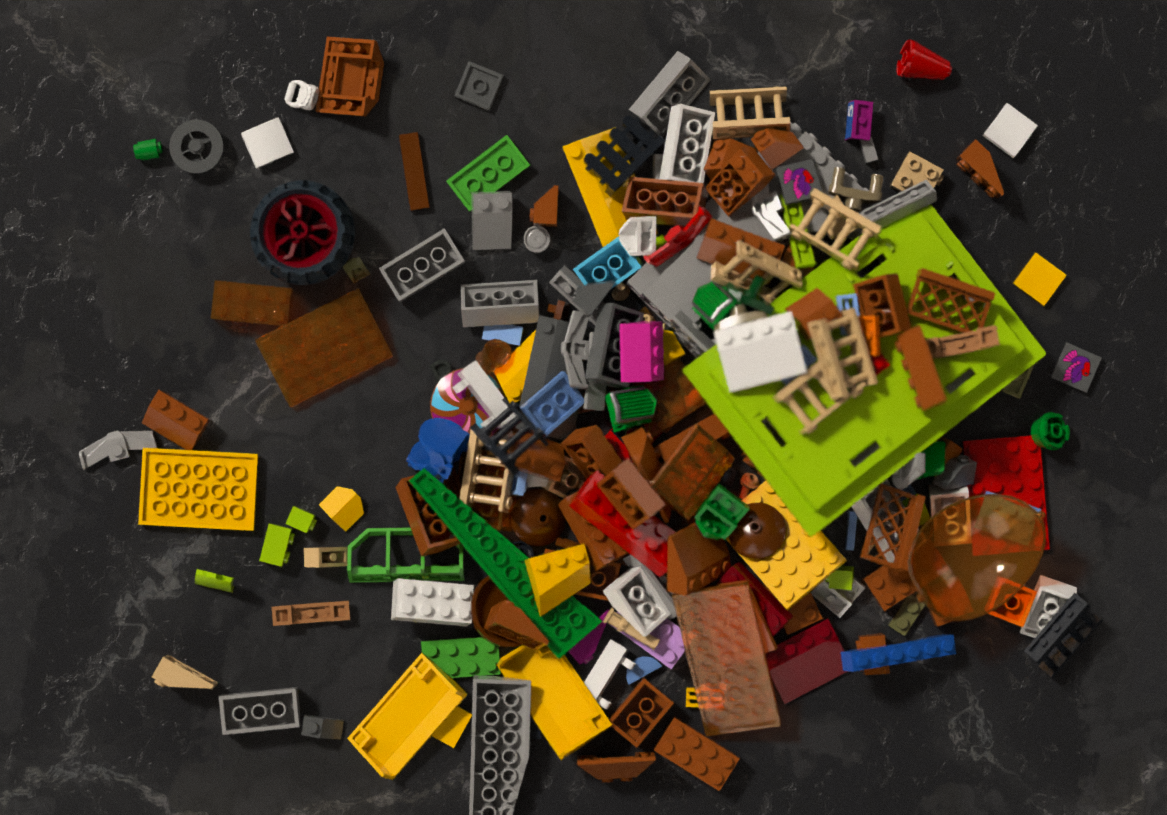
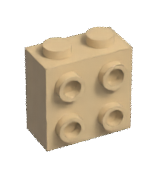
(915, 170)

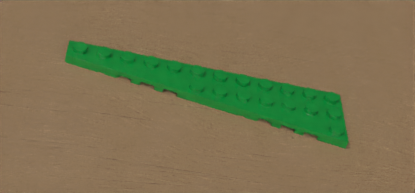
(505, 566)

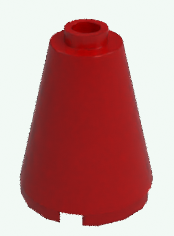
(922, 63)

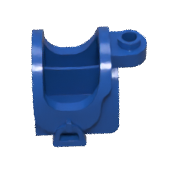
(438, 447)

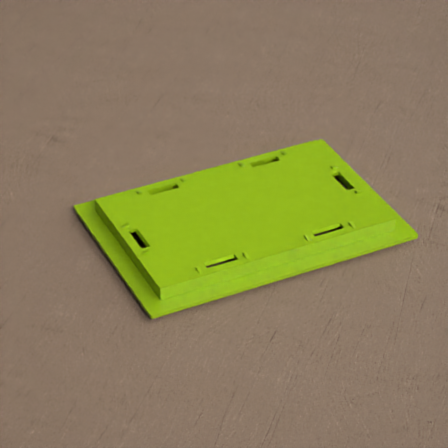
(815, 468)

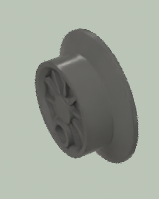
(196, 146)

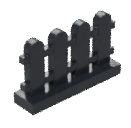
(616, 160)

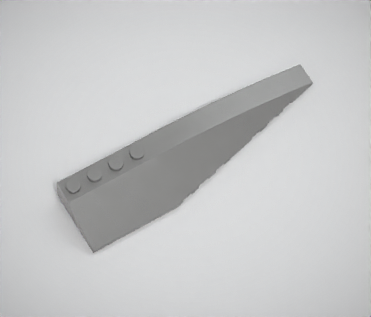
(498, 743)

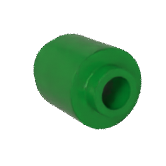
(147, 149)

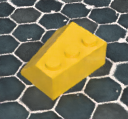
(513, 374)
(558, 576)

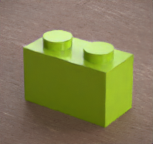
(276, 545)

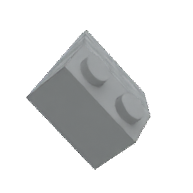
(491, 220)

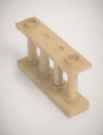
(748, 128)
(836, 210)
(758, 259)
(828, 357)
(801, 384)
(472, 478)

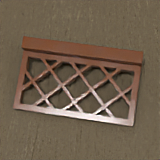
(950, 285)
(906, 535)

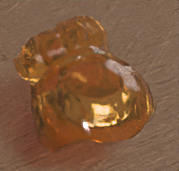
(494, 355)

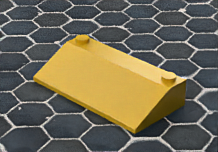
(603, 209)
(559, 698)
(406, 717)

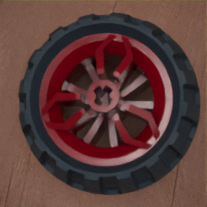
(269, 245)

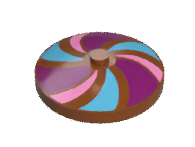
(459, 407)

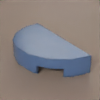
(643, 666)

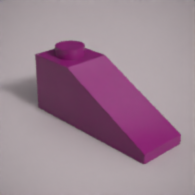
(586, 647)

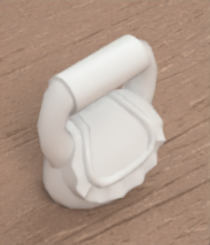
(307, 95)

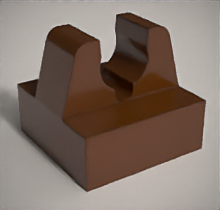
(560, 310)

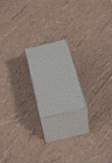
(868, 150)

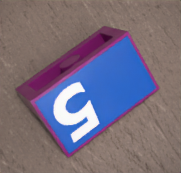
(859, 120)

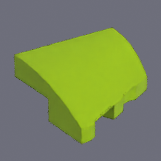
(214, 581)

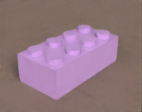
(670, 645)

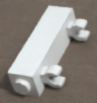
(484, 391)
(604, 670)

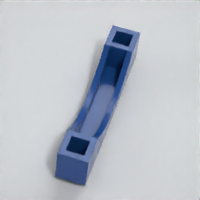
(898, 653)

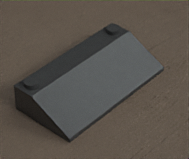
(547, 363)

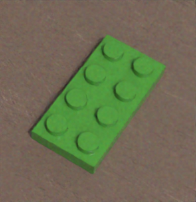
(488, 171)
(463, 656)

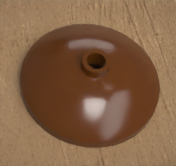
(527, 514)
(764, 540)

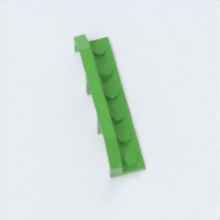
(389, 574)

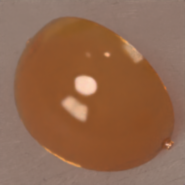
(976, 555)

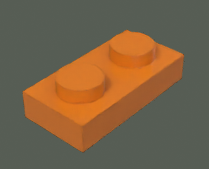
(871, 332)

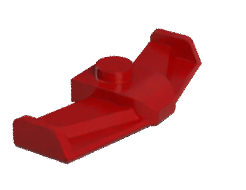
(679, 238)

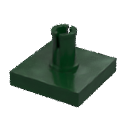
(751, 296)

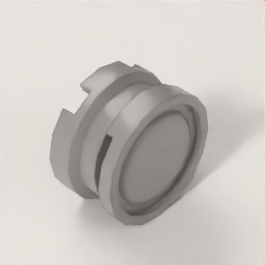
(536, 239)

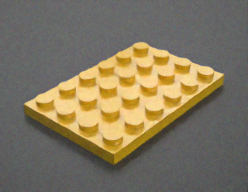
(198, 489)
(801, 559)

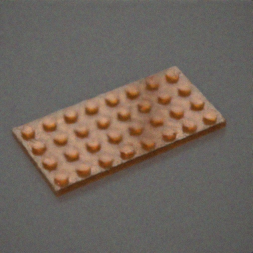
(727, 659)

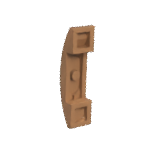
(963, 343)
(310, 613)

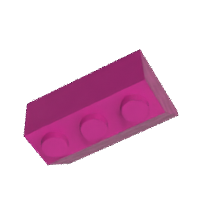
(641, 351)

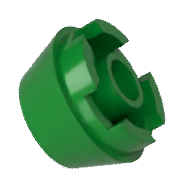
(1050, 431)

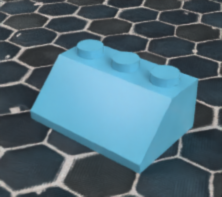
(608, 264)

